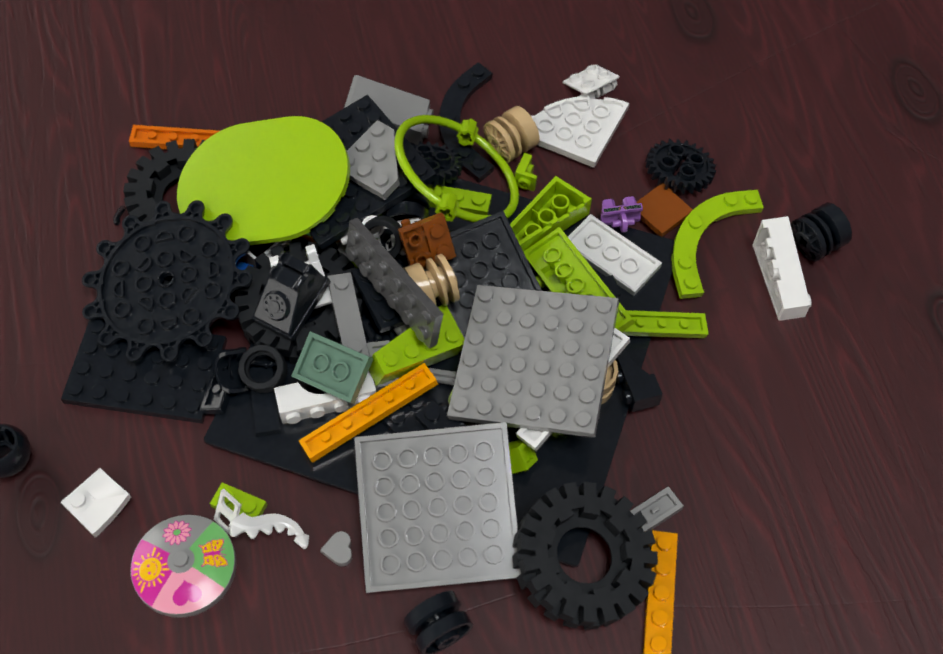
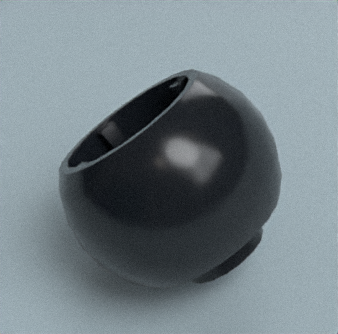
(17, 445)

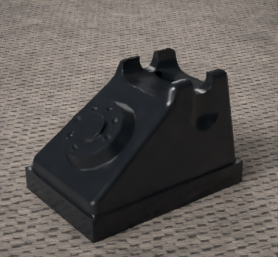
(289, 296)

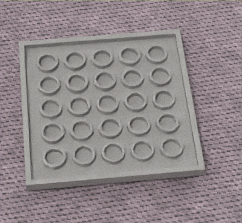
(535, 360)
(436, 507)

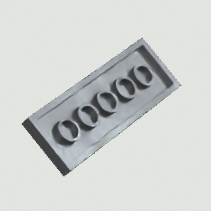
(393, 283)

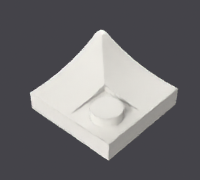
(96, 502)

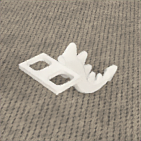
(253, 525)

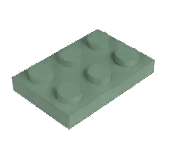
(332, 367)

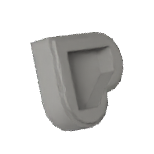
(338, 549)

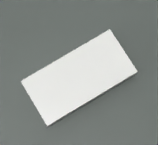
(614, 254)

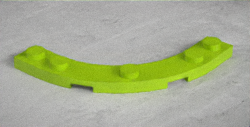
(694, 225)

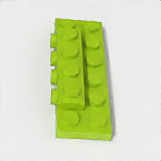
(566, 271)

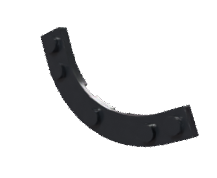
(451, 108)

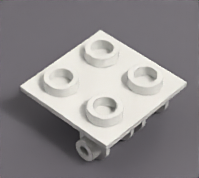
(593, 81)

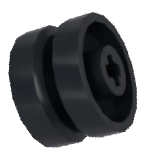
(438, 622)

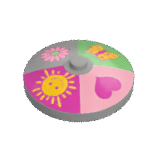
(183, 566)

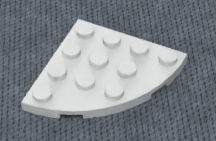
(580, 126)

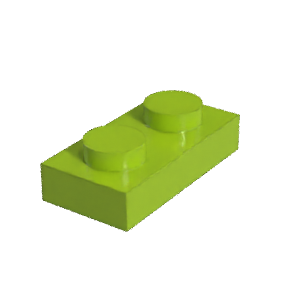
(250, 504)

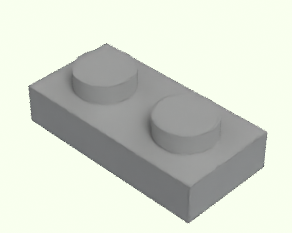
(659, 508)

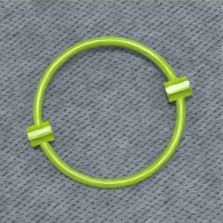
(467, 134)

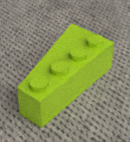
(552, 208)
(409, 352)

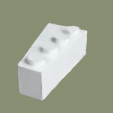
(781, 268)

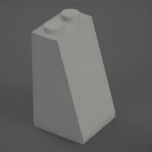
(394, 103)

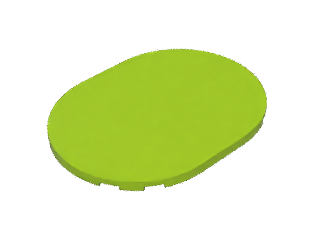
(269, 177)

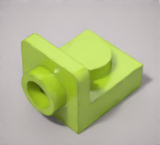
(524, 175)

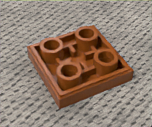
(663, 210)

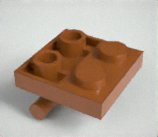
(426, 239)

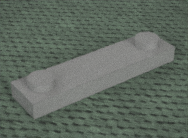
(347, 312)

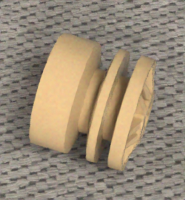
(512, 133)
(437, 281)

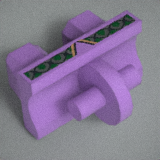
(621, 215)

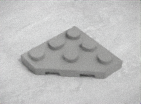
(374, 161)

